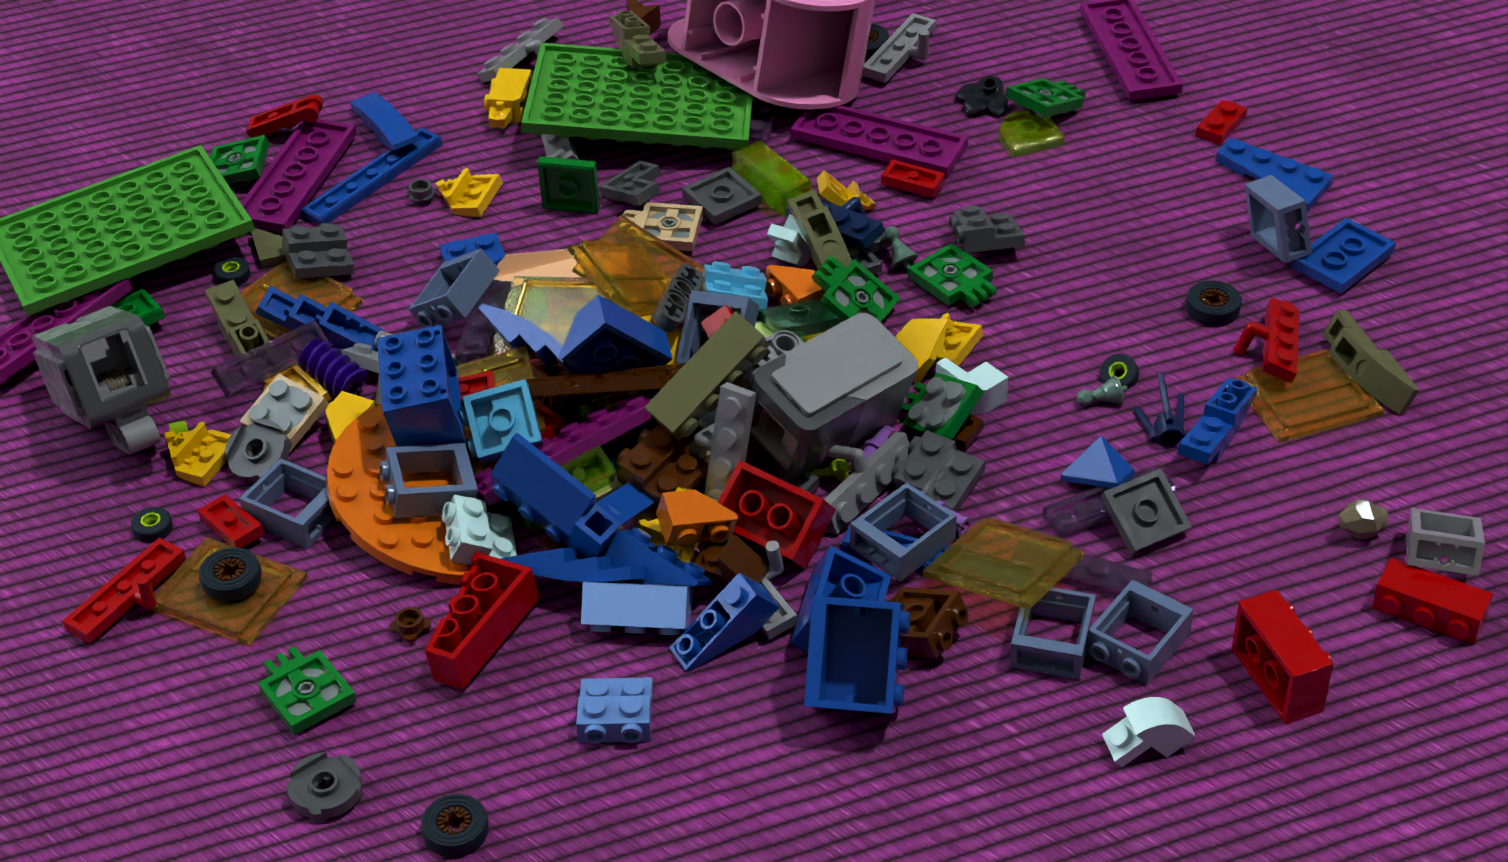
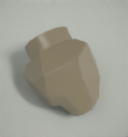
(1363, 519)

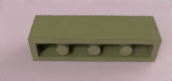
(698, 382)

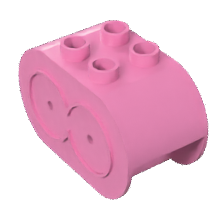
(780, 49)

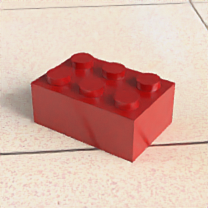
(776, 512)
(1282, 656)

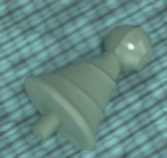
(901, 253)
(1108, 392)

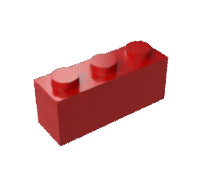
(1432, 600)

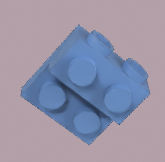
(615, 710)

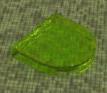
(1028, 133)

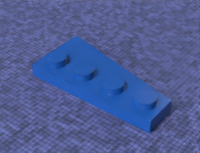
(1258, 163)

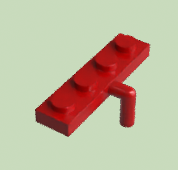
(1279, 337)
(128, 587)

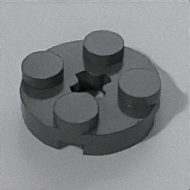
(244, 440)
(330, 802)

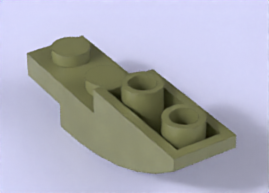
(635, 41)
(818, 229)
(235, 318)
(1367, 365)

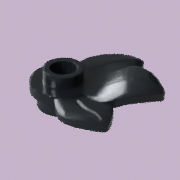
(983, 95)

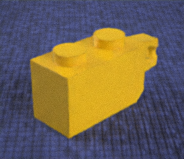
(507, 96)

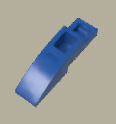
(1219, 422)

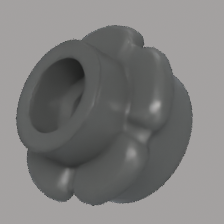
(420, 191)

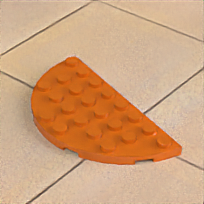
(360, 503)

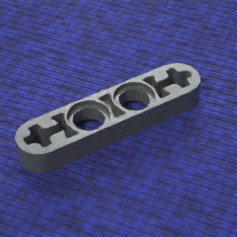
(675, 299)

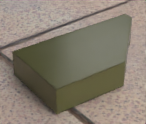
(268, 248)

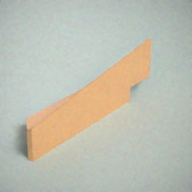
(537, 264)

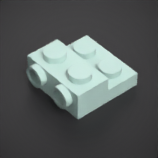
(476, 530)

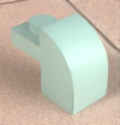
(789, 243)
(986, 377)
(1148, 724)

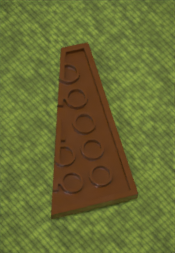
(630, 380)

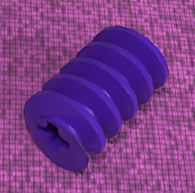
(331, 367)

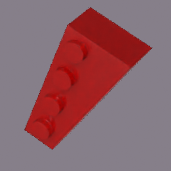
(480, 618)

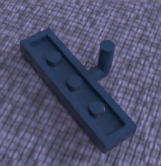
(854, 223)

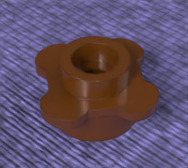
(410, 623)

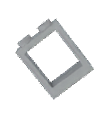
(1439, 534)

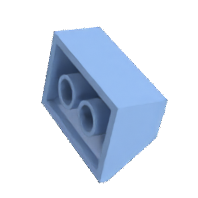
(636, 606)

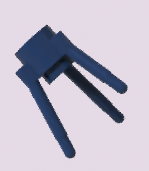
(1167, 428)

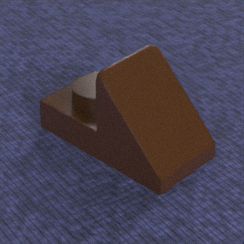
(649, 14)
(724, 563)

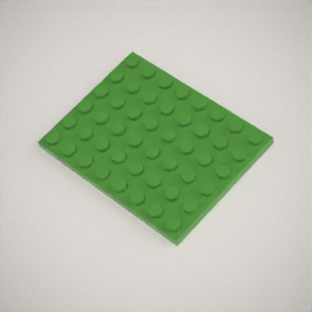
(602, 97)
(118, 229)

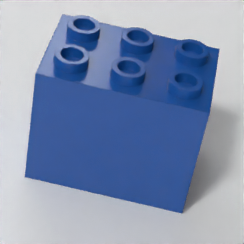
(420, 388)
(856, 654)

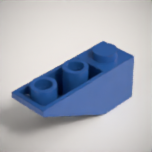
(615, 512)
(659, 562)
(725, 622)

